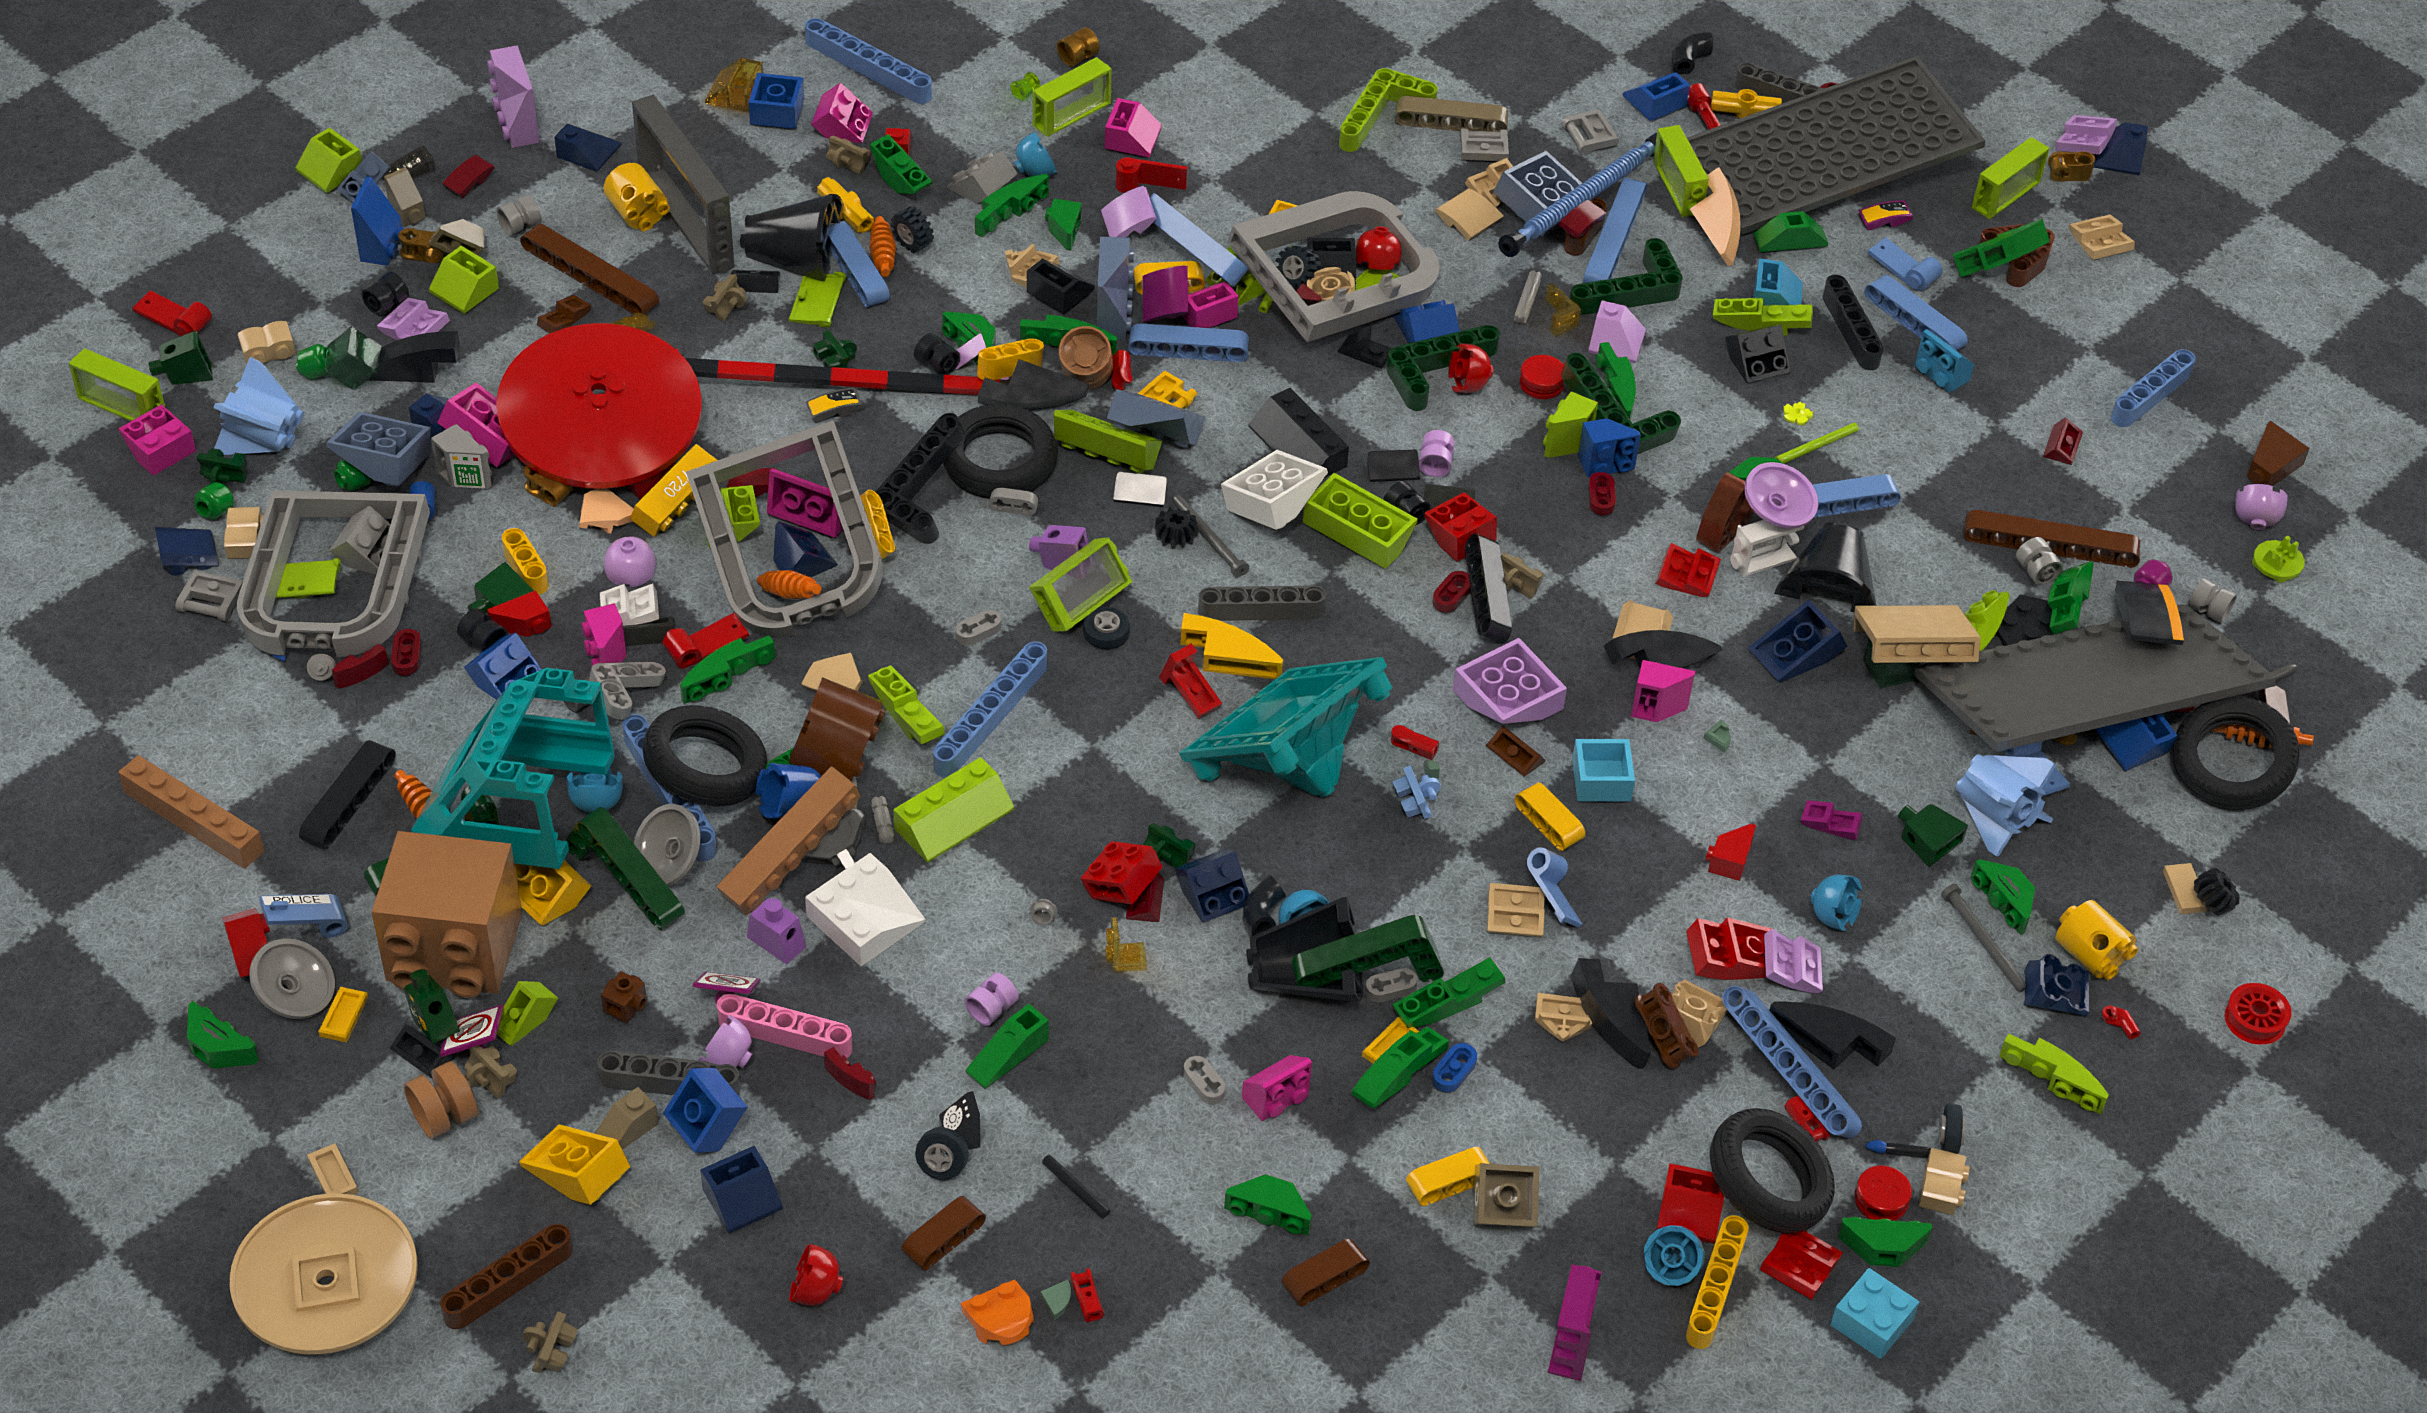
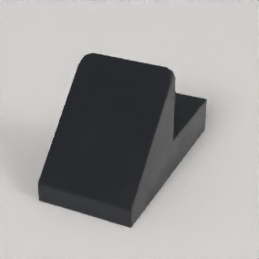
(1364, 349)

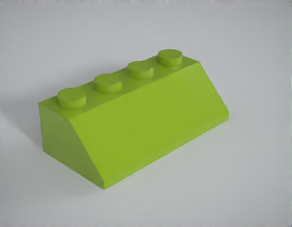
(1105, 439)
(1359, 520)
(952, 810)

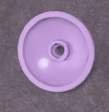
(1781, 495)

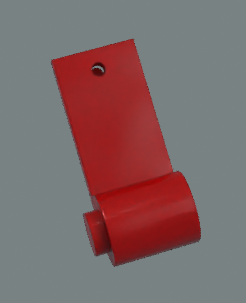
(1132, 172)
(172, 314)
(692, 649)

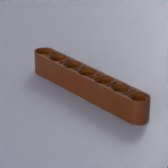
(589, 269)
(2062, 538)

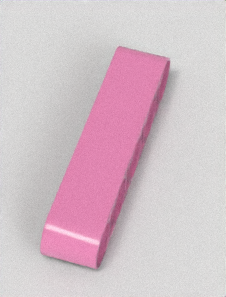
(800, 1031)

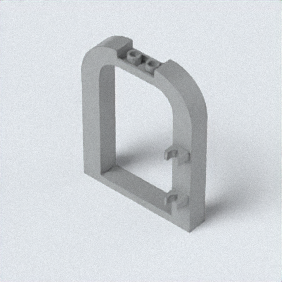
(1321, 216)
(727, 553)
(389, 591)

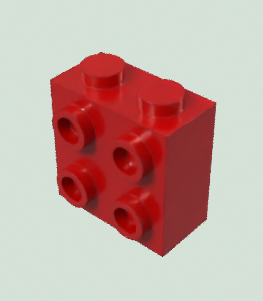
(1121, 872)

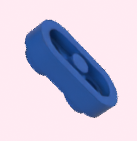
(1451, 1068)

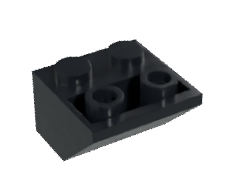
(1335, 253)
(1056, 285)
(1759, 353)

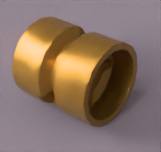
(1077, 47)

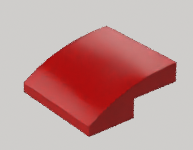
(1688, 571)
(1801, 1262)

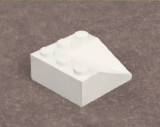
(1273, 489)
(863, 909)

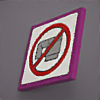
(726, 983)
(474, 1031)

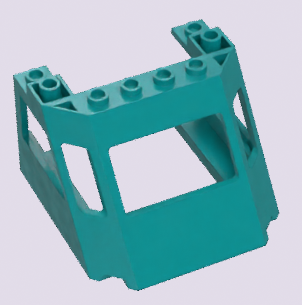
(495, 761)

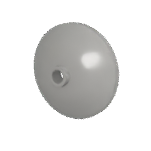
(669, 841)
(301, 970)

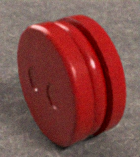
(1542, 377)
(1883, 1193)

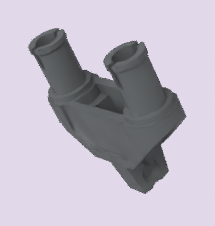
(840, 843)

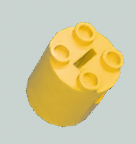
(635, 196)
(2095, 939)

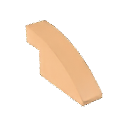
(1720, 216)

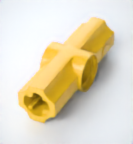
(1742, 103)
(852, 209)

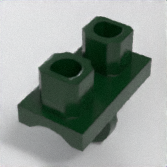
(838, 351)
(221, 469)
(1168, 846)

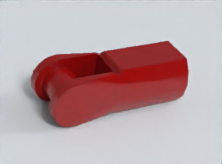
(1121, 369)
(1414, 742)
(1805, 1117)
(1087, 1296)

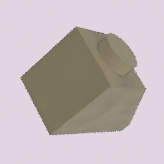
(404, 197)
(457, 234)
(629, 1118)

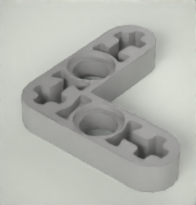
(617, 676)

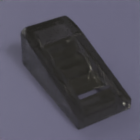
(417, 162)

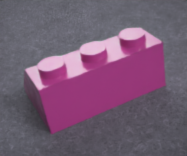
(477, 413)
(802, 503)

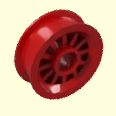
(2257, 1013)

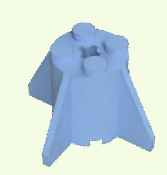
(258, 414)
(2004, 795)

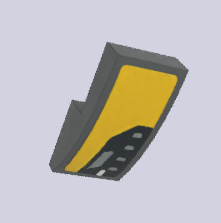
(839, 401)

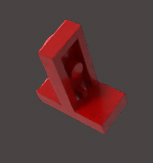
(1190, 681)

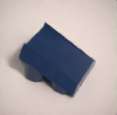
(185, 549)
(2057, 986)

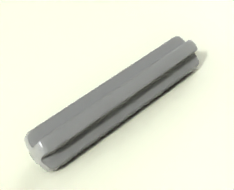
(1527, 297)

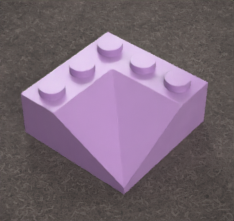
(513, 96)
(1510, 685)

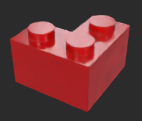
(246, 937)

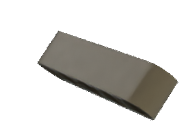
(1450, 114)

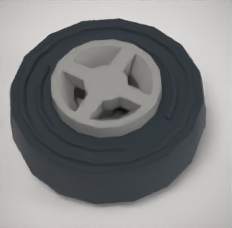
(1106, 628)
(1952, 1128)
(932, 1159)

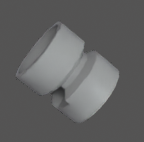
(518, 215)
(2039, 561)
(2212, 600)

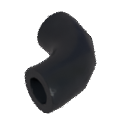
(1688, 48)
(1260, 905)

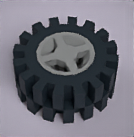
(912, 229)
(1294, 259)

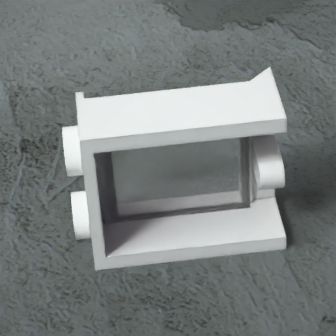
(1762, 547)

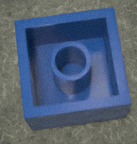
(776, 100)
(705, 1110)

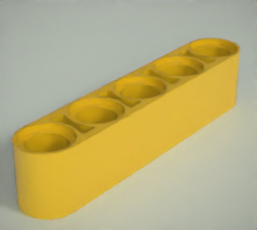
(1712, 1292)

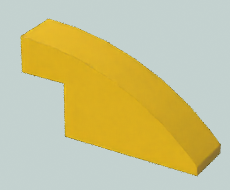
(1230, 648)

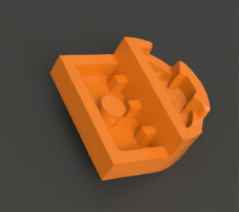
(1000, 1313)

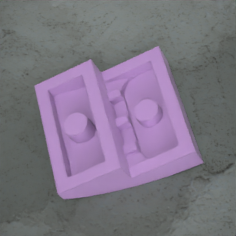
(2086, 134)
(1129, 213)
(411, 319)
(1793, 962)

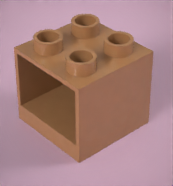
(448, 911)

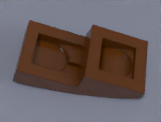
(566, 314)

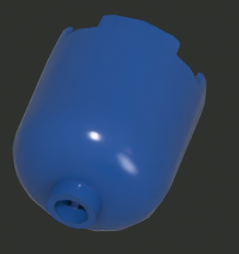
(782, 787)

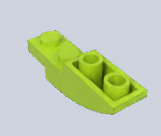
(1753, 314)
(1988, 614)
(904, 707)
(2066, 1075)

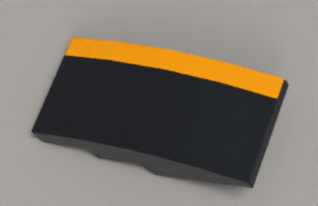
(2149, 612)

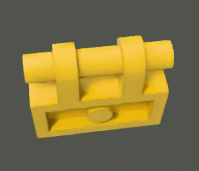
(1167, 387)

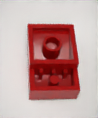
(1728, 949)

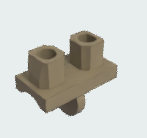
(846, 154)
(726, 297)
(1520, 576)
(485, 1070)
(548, 1356)

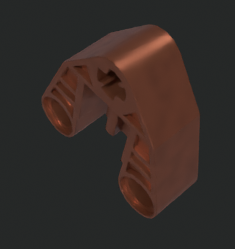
(2027, 266)
(1724, 513)

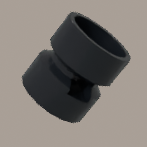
(384, 293)
(936, 354)
(1406, 498)
(480, 629)

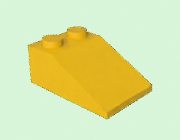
(577, 1163)

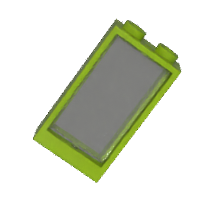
(1071, 97)
(1680, 169)
(2010, 177)
(114, 385)
(1080, 584)

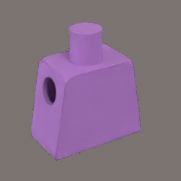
(1058, 544)
(776, 930)

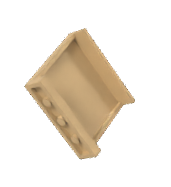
(1918, 633)

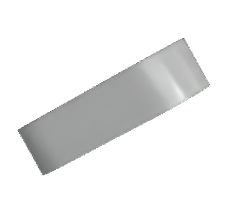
(1013, 501)
(978, 627)
(1391, 985)
(1209, 1077)

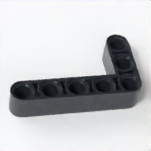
(916, 478)

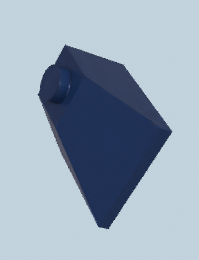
(584, 147)
(2124, 150)
(427, 412)
(800, 551)

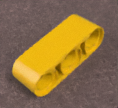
(1195, 273)
(1001, 360)
(878, 522)
(524, 559)
(1550, 815)
(1445, 1176)

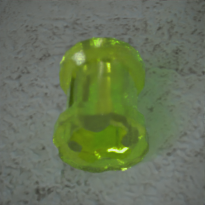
(1024, 86)

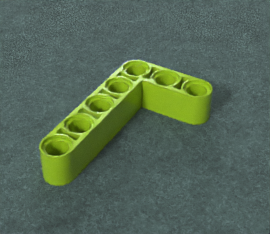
(1382, 87)

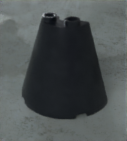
(793, 235)
(1832, 561)
(1274, 949)

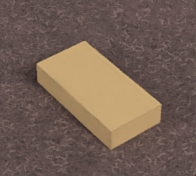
(2181, 883)
(332, 1171)

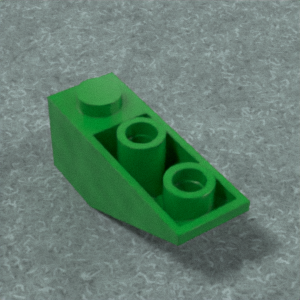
(1010, 1045)

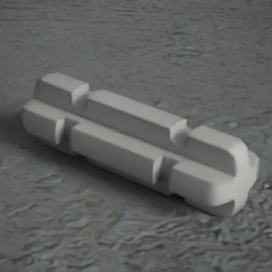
(882, 820)

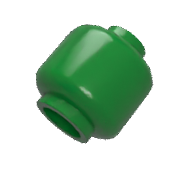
(312, 361)
(350, 477)
(213, 501)

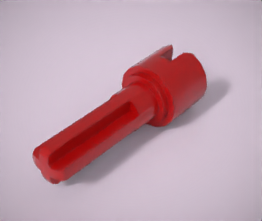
(1700, 102)

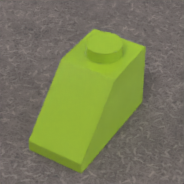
(525, 1010)

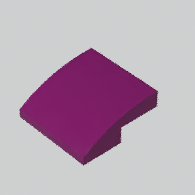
(1165, 293)

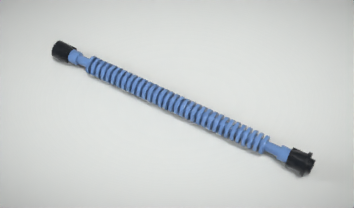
(1512, 243)

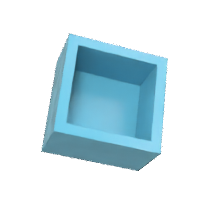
(1603, 770)
(1874, 1313)

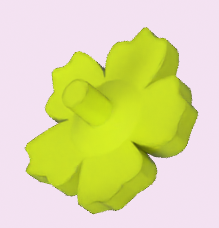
(1797, 413)

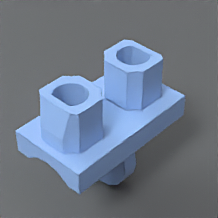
(1426, 788)

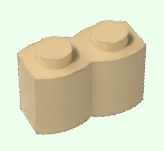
(267, 342)
(242, 531)
(1943, 1181)

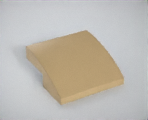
(1469, 213)
(2101, 236)
(1515, 910)

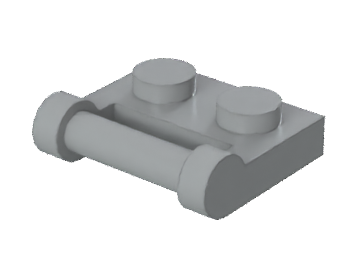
(1595, 126)
(1484, 145)
(212, 589)

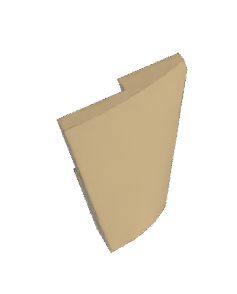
(1486, 181)

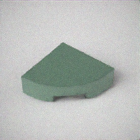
(1719, 736)
(1431, 768)
(1057, 1298)

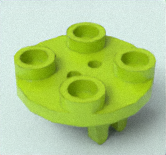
(2279, 559)

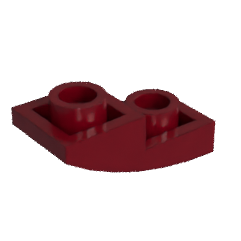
(467, 175)
(1581, 219)
(758, 478)
(355, 670)
(850, 1076)

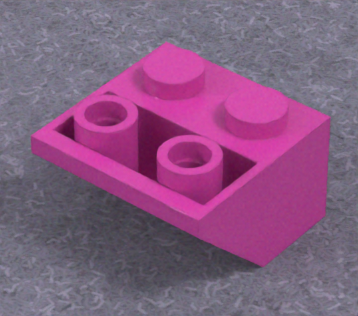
(842, 115)
(1131, 128)
(1211, 306)
(158, 439)
(604, 635)
(1661, 691)
(1278, 1086)

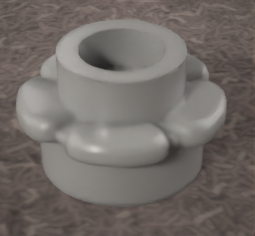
(1039, 915)

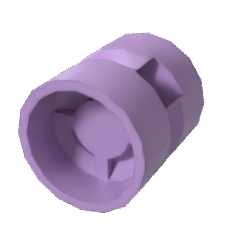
(1436, 453)
(992, 998)

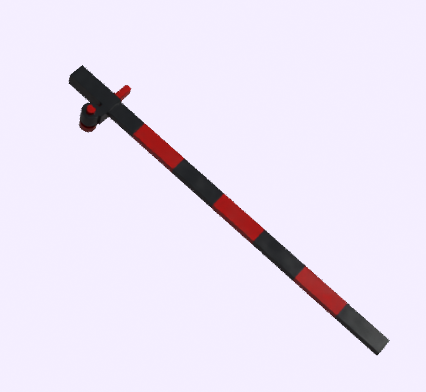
(837, 376)

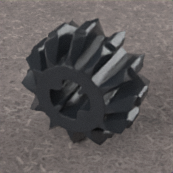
(1176, 527)
(2216, 891)

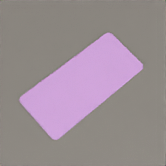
(970, 349)

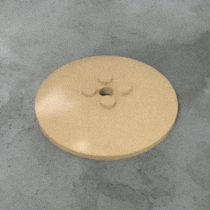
(318, 1237)

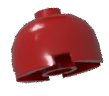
(1379, 249)
(1472, 365)
(815, 1277)

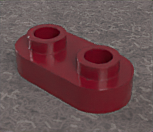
(1602, 493)
(1448, 594)
(406, 657)

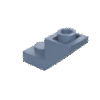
(371, 166)

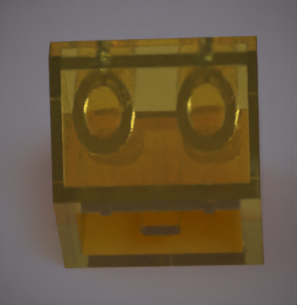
(735, 84)

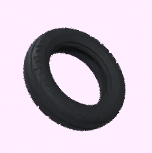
(1003, 419)
(693, 784)
(2228, 793)
(1748, 1195)

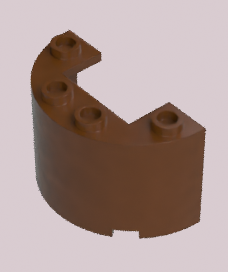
(837, 729)

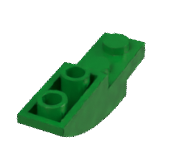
(1010, 199)
(2002, 249)
(1055, 328)
(1618, 377)
(2067, 594)
(716, 670)
(1450, 997)
(1397, 1064)

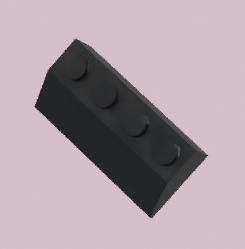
(1294, 428)

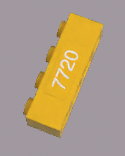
(670, 494)

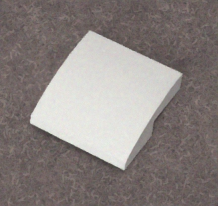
(633, 606)

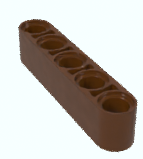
(514, 1263)

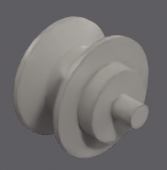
(320, 666)

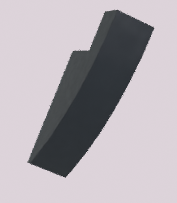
(417, 357)
(1033, 388)
(1663, 647)
(1612, 1011)
(1832, 1032)

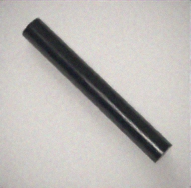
(1075, 1186)

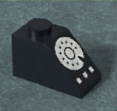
(964, 1119)

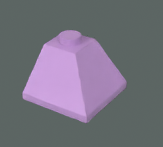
(1620, 329)

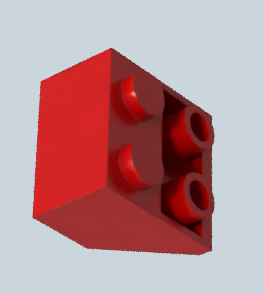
(1457, 520)
(1691, 1201)

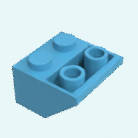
(1777, 284)
(1942, 362)

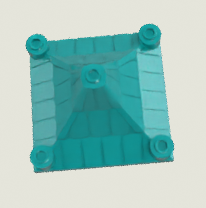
(1293, 725)

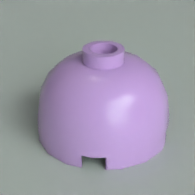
(2260, 506)
(629, 561)
(729, 1044)

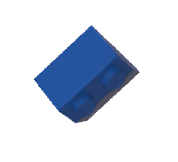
(375, 224)

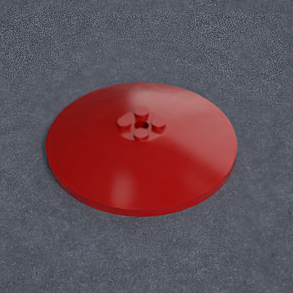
(603, 438)

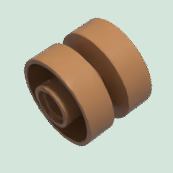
(1086, 356)
(448, 1095)

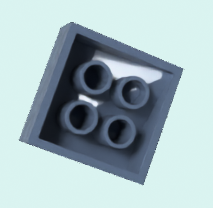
(1535, 186)
(1114, 287)
(1138, 412)
(382, 446)

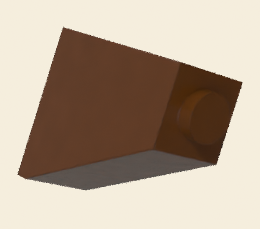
(2276, 456)

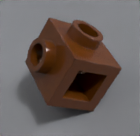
(624, 996)

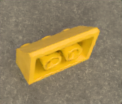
(549, 891)

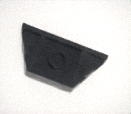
(2025, 620)

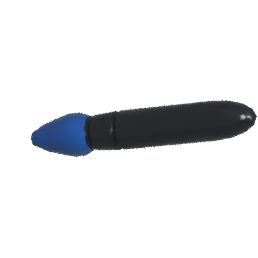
(1898, 1149)

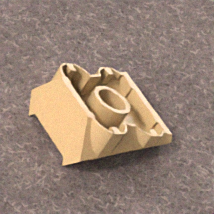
(1639, 618)
(1699, 1010)

